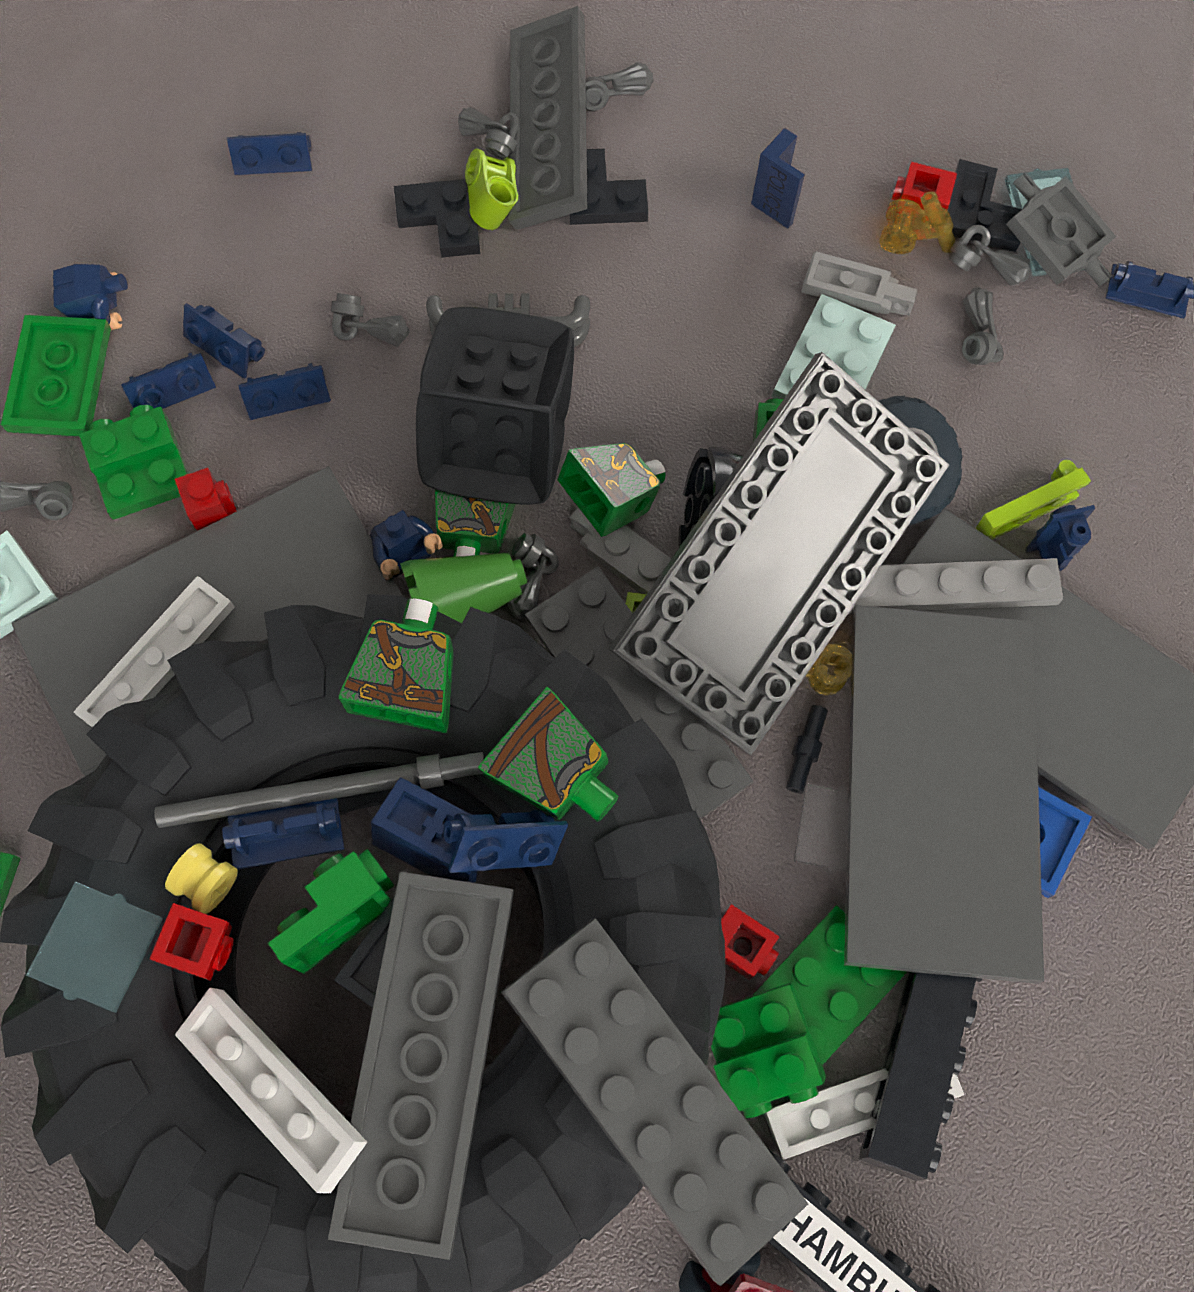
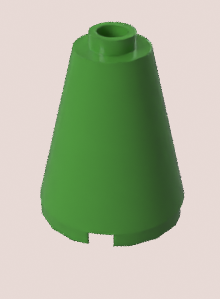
(465, 582)

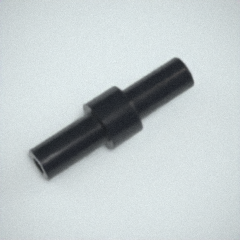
(807, 749)

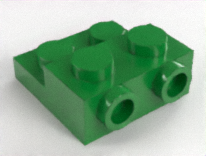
(134, 460)
(348, 899)
(766, 1051)

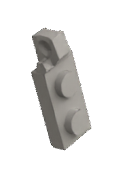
(857, 285)
(622, 553)

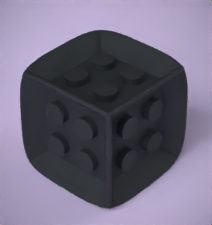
(494, 405)

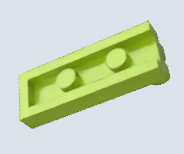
(1060, 491)

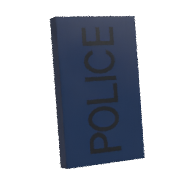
(778, 182)

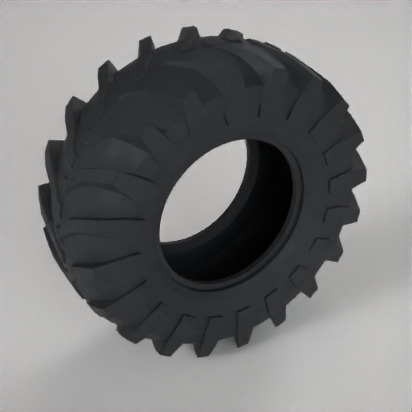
(153, 1127)

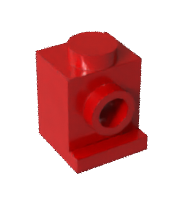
(924, 179)
(205, 498)
(761, 940)
(193, 942)

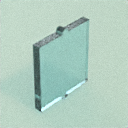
(94, 947)

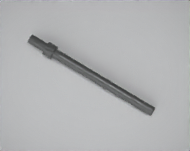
(428, 772)

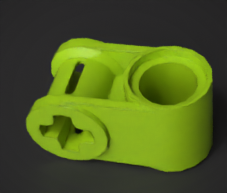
(490, 188)

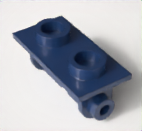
(270, 153)
(1146, 290)
(211, 333)
(170, 384)
(284, 392)
(1063, 534)
(284, 833)
(518, 841)

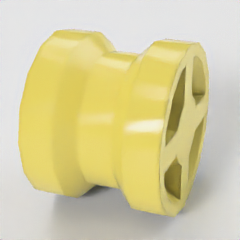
(201, 878)

